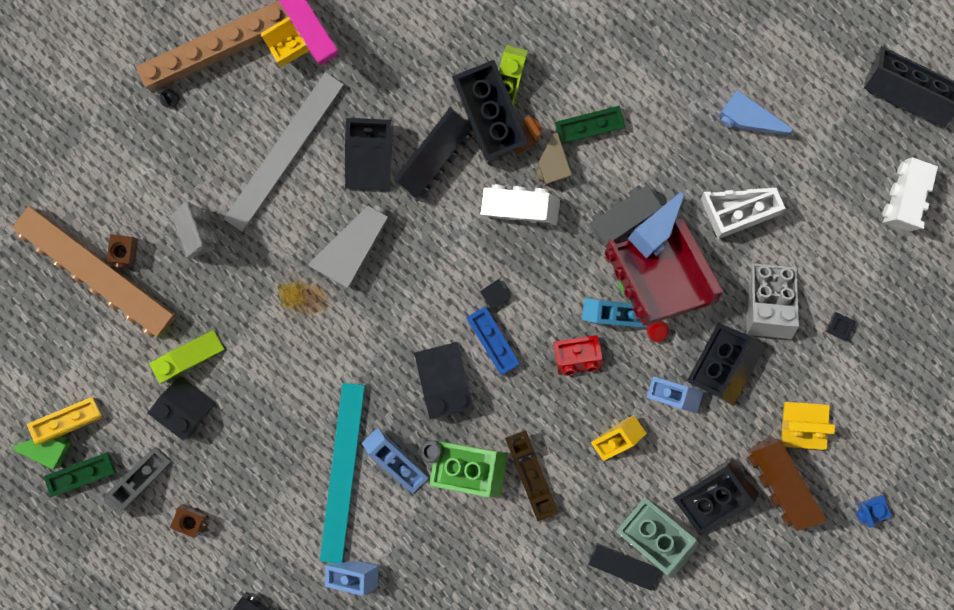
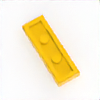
(64, 421)

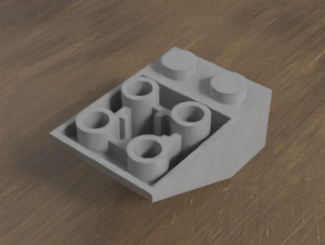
(194, 230)
(772, 301)

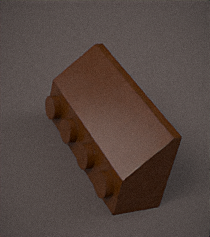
(785, 484)

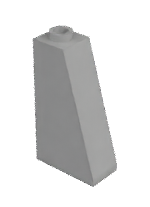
(350, 248)

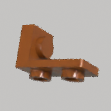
(532, 132)

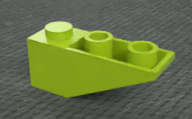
(511, 69)

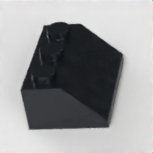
(726, 363)

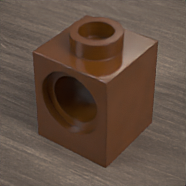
(115, 243)
(180, 524)

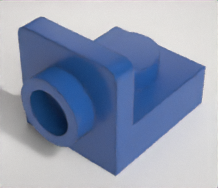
(872, 511)

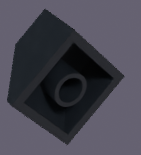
(181, 408)

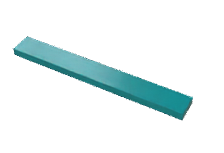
(342, 473)

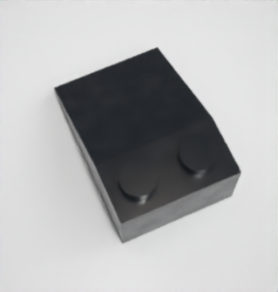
(443, 380)
(717, 496)

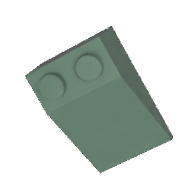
(658, 538)

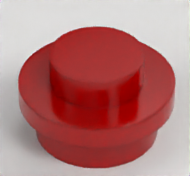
(658, 331)

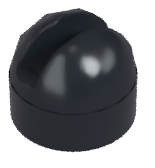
(173, 97)

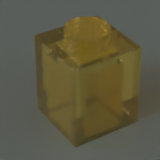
(292, 294)

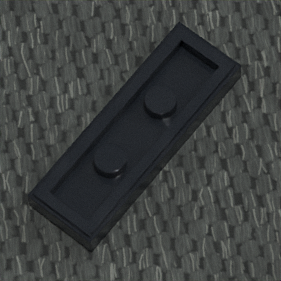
(623, 566)

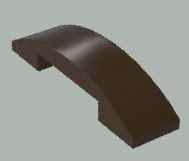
(531, 475)

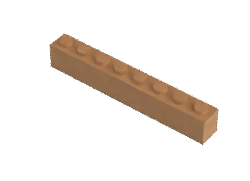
(210, 47)
(94, 271)

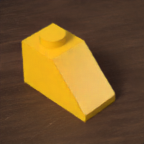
(619, 438)

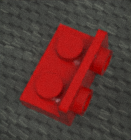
(578, 355)

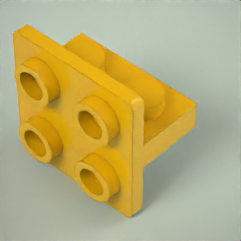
(284, 42)
(806, 425)

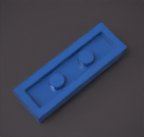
(492, 340)

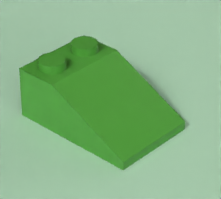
(470, 470)

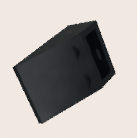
(368, 153)

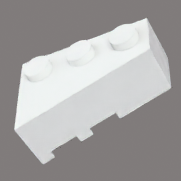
(910, 195)
(520, 204)
(738, 210)

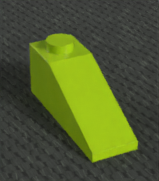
(186, 356)

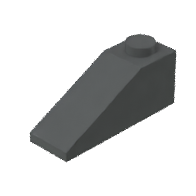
(136, 481)

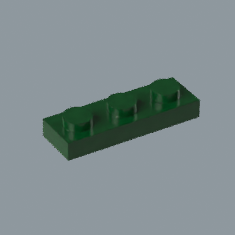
(590, 124)
(79, 474)

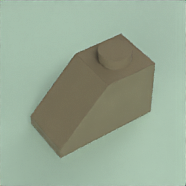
(553, 163)

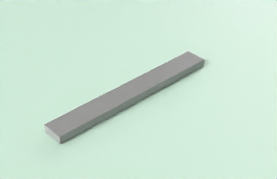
(284, 152)

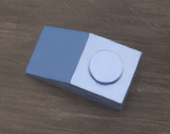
(675, 394)
(352, 577)

